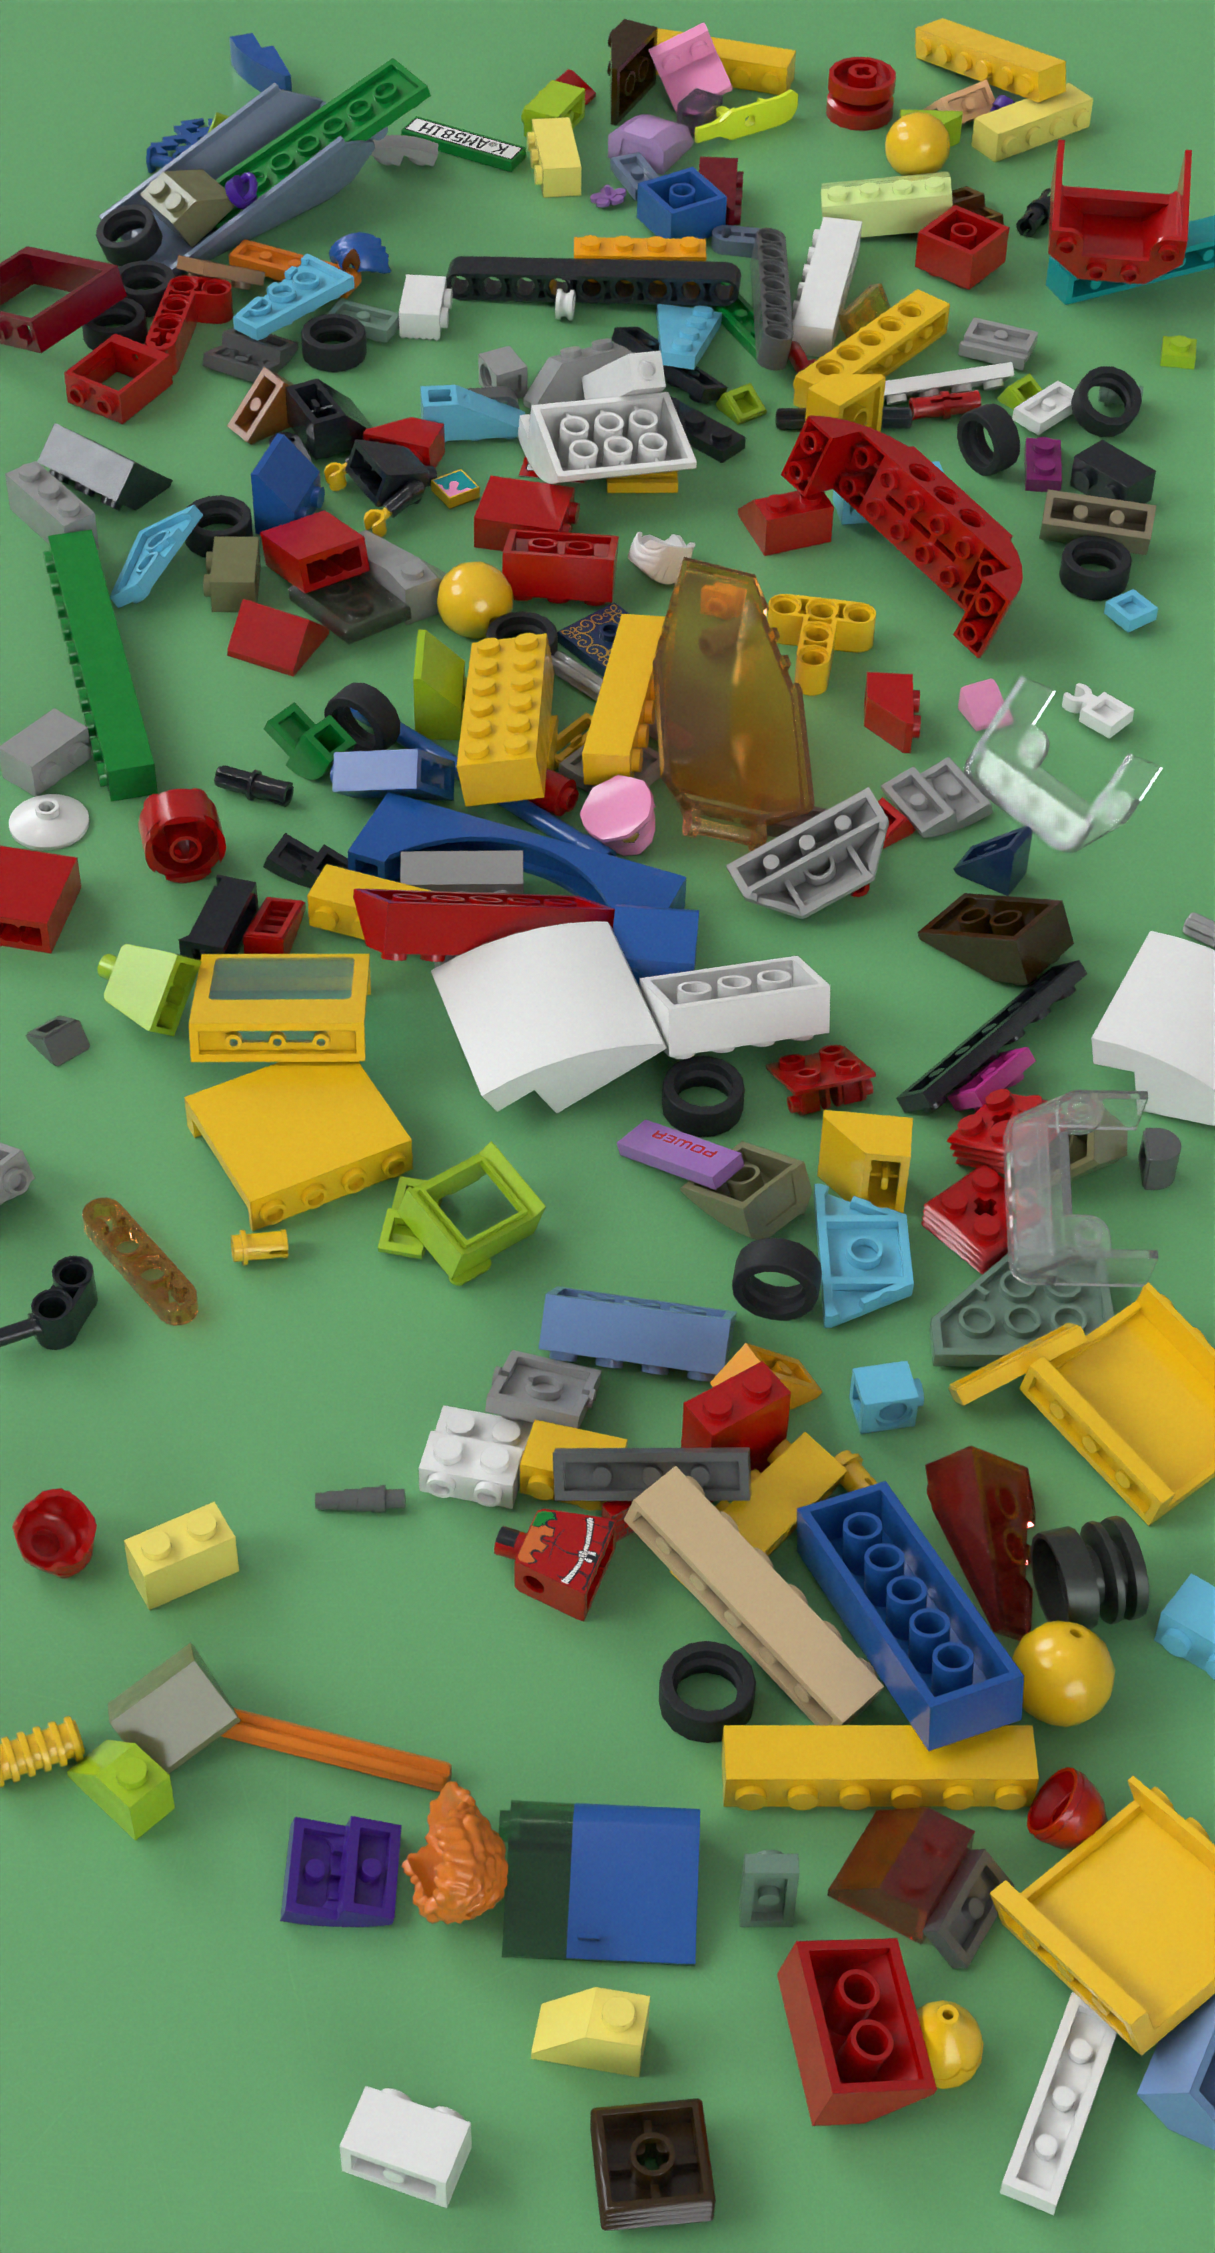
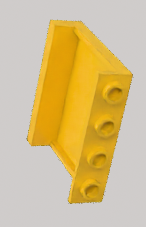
(299, 1136)
(1136, 1403)
(1127, 1918)

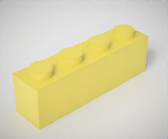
(1031, 123)

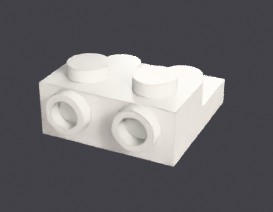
(474, 1457)

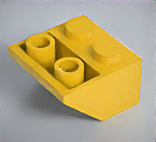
(866, 1156)

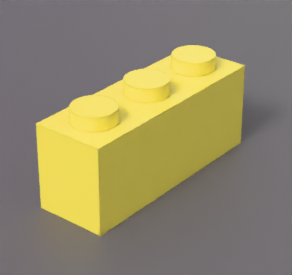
(554, 157)

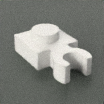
(1099, 713)

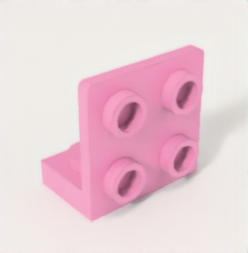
(690, 63)

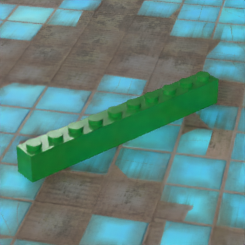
(101, 666)

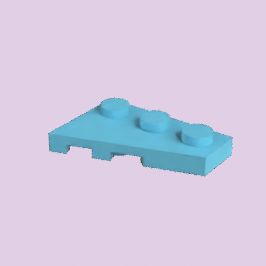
(151, 555)

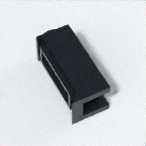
(222, 919)

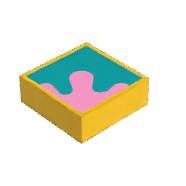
(455, 488)

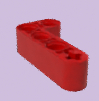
(183, 305)

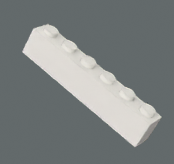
(825, 284)

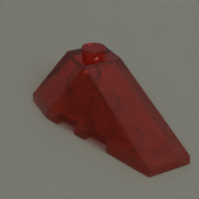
(985, 1515)

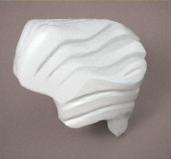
(658, 557)

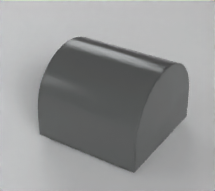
(1158, 1158)

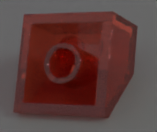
(902, 1867)

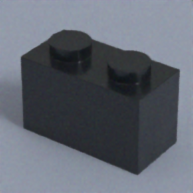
(1112, 474)

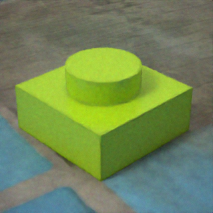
(1178, 352)

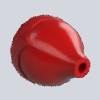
(1066, 1810)

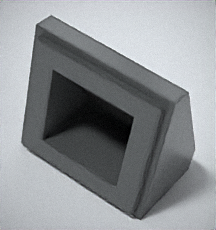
(59, 1039)

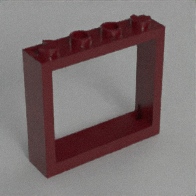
(92, 290)

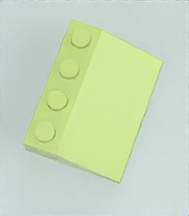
(889, 203)

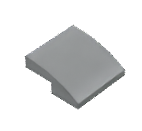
(937, 799)

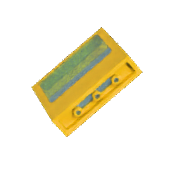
(280, 1008)

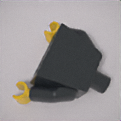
(388, 477)

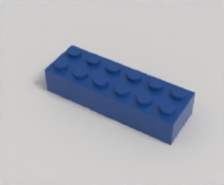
(909, 1616)

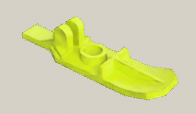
(762, 116)

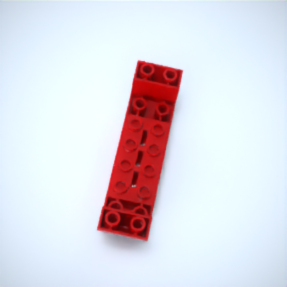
(917, 513)

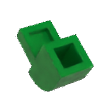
(307, 743)

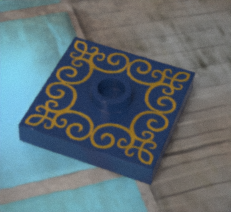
(593, 636)

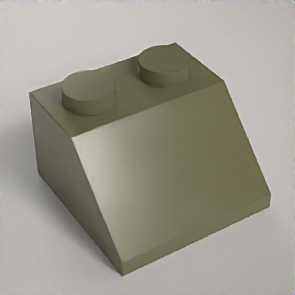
(188, 202)

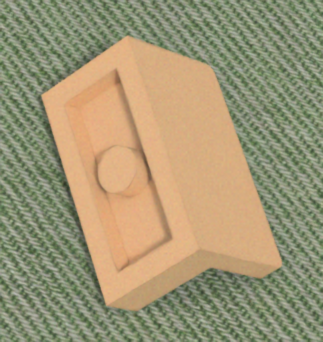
(973, 101)

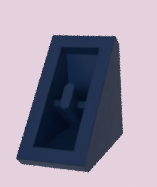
(998, 861)

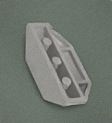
(561, 374)
(816, 859)

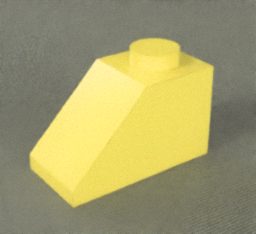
(594, 2031)

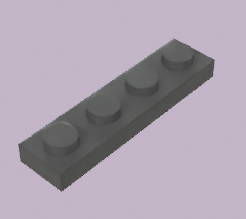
(628, 1472)

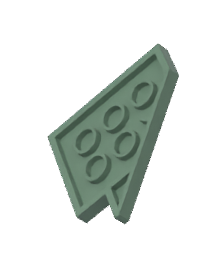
(1005, 1314)

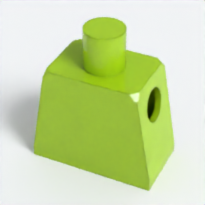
(149, 985)

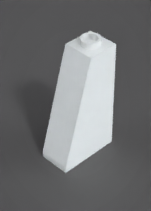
(626, 376)

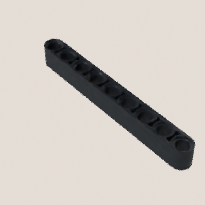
(605, 271)

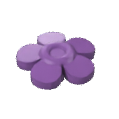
(608, 196)

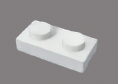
(1045, 408)

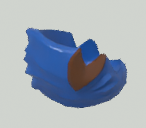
(362, 252)

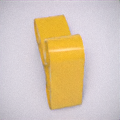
(818, 630)

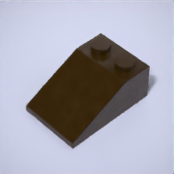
(630, 66)
(1001, 935)

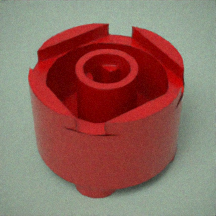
(181, 834)

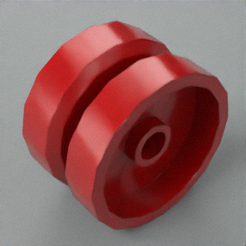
(860, 93)

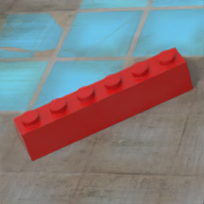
(457, 922)

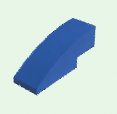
(258, 64)

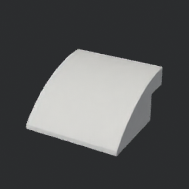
(605, 438)
(548, 1013)
(1165, 1028)

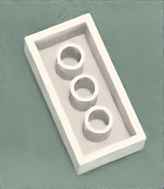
(738, 1006)

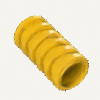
(40, 1750)

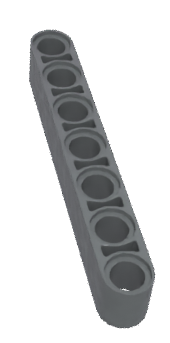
(771, 299)

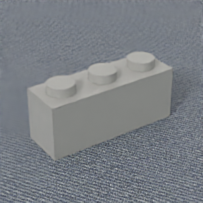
(47, 503)
(464, 871)

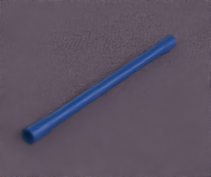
(523, 809)

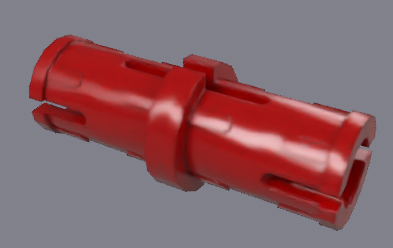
(944, 404)

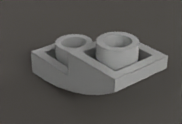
(393, 148)

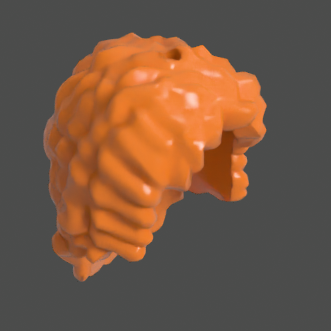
(463, 1863)

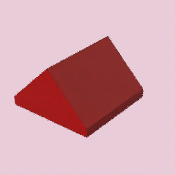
(274, 638)

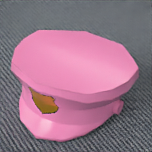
(621, 814)

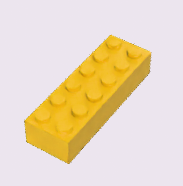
(506, 720)

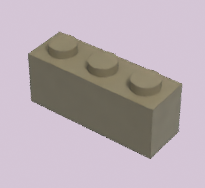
(1079, 515)

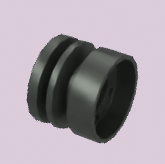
(1090, 1573)

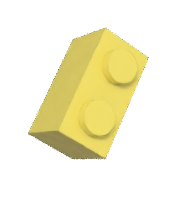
(181, 1555)

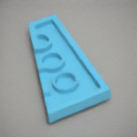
(685, 333)

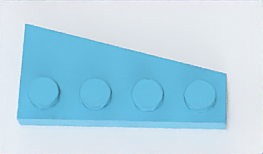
(297, 295)

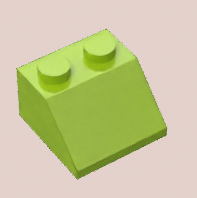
(438, 689)

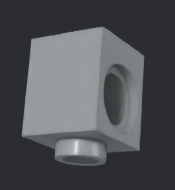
(503, 369)

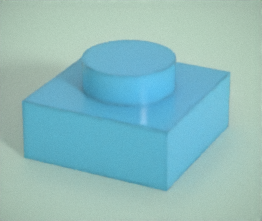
(1130, 610)

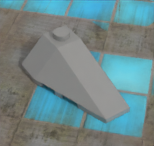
(404, 576)

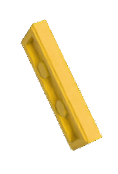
(1016, 1363)

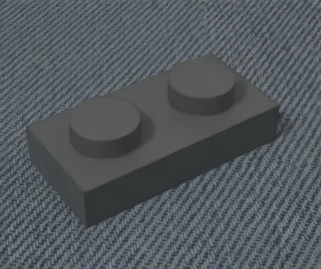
(966, 1909)

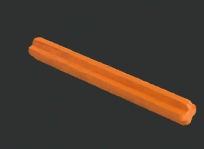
(340, 1751)

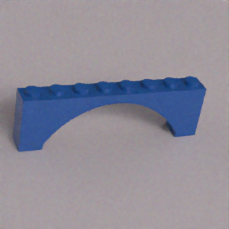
(415, 825)

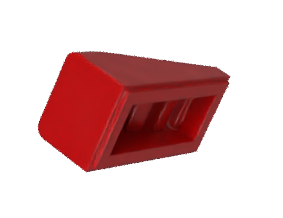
(274, 933)

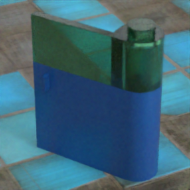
(601, 1882)

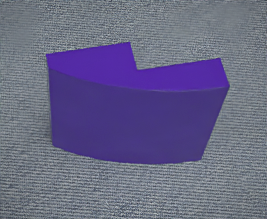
(341, 1873)

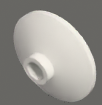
(49, 822)

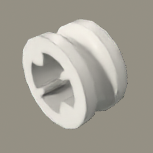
(565, 304)

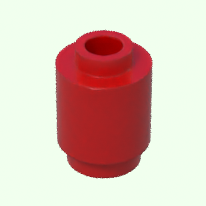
(559, 794)

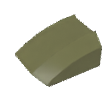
(759, 1195)

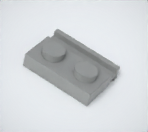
(998, 343)

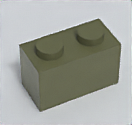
(232, 572)

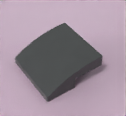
(246, 357)

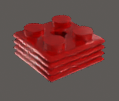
(981, 1134)
(971, 1218)

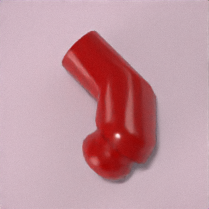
(798, 357)

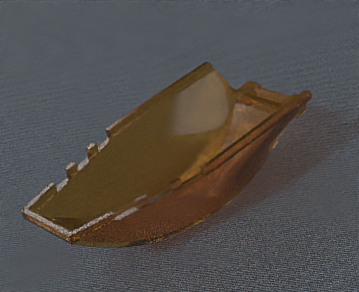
(728, 709)

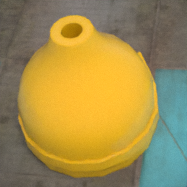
(951, 2042)

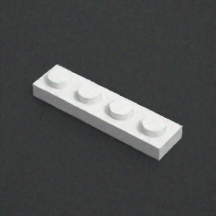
(957, 381)
(1059, 2108)

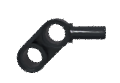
(60, 1310)

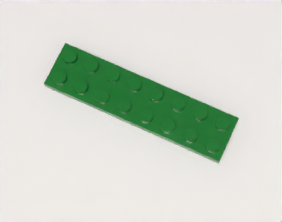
(353, 115)

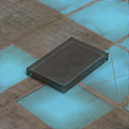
(353, 607)

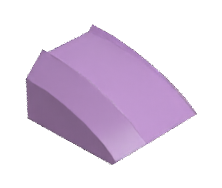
(655, 138)

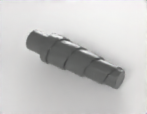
(361, 1500)

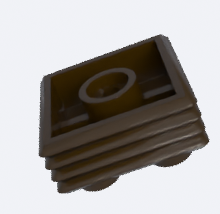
(643, 2197)

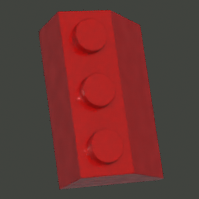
(561, 566)
(854, 2029)

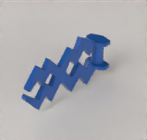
(157, 153)

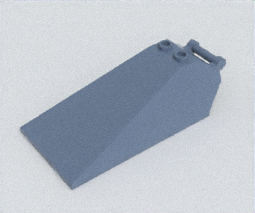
(233, 142)

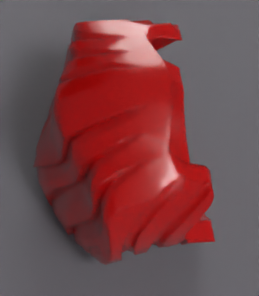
(56, 1533)

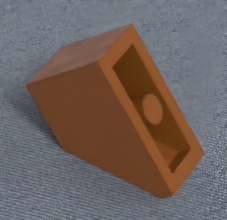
(262, 409)

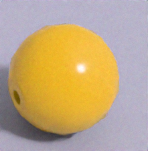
(917, 144)
(473, 598)
(1064, 1673)

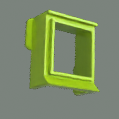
(456, 1255)

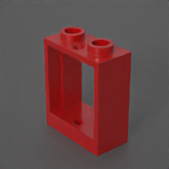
(117, 354)

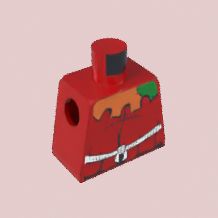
(560, 1558)

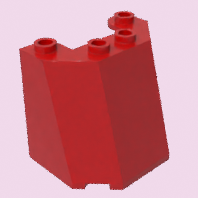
(1118, 231)

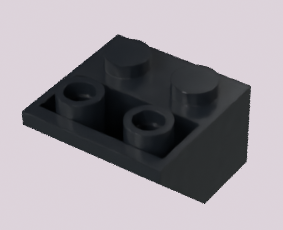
(323, 418)

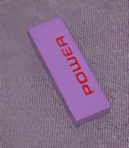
(680, 1154)

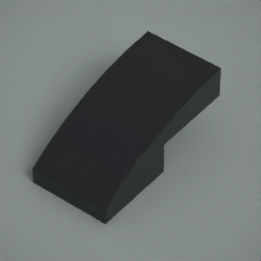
(301, 863)

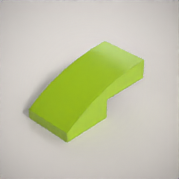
(396, 1235)

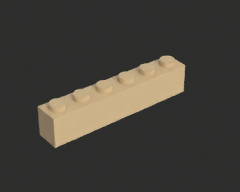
(753, 1600)

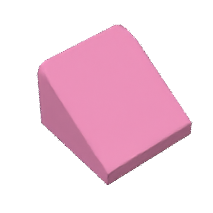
(980, 703)

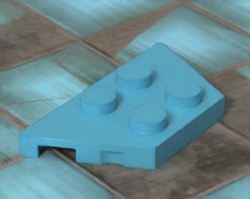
(860, 1255)

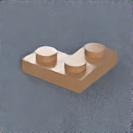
(239, 276)

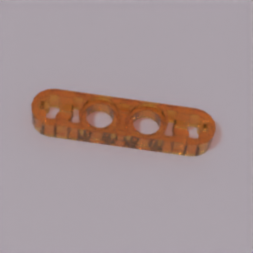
(145, 1257)

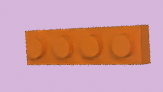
(275, 261)

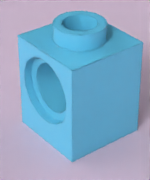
(885, 1397)

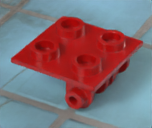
(823, 1074)

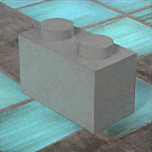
(45, 752)

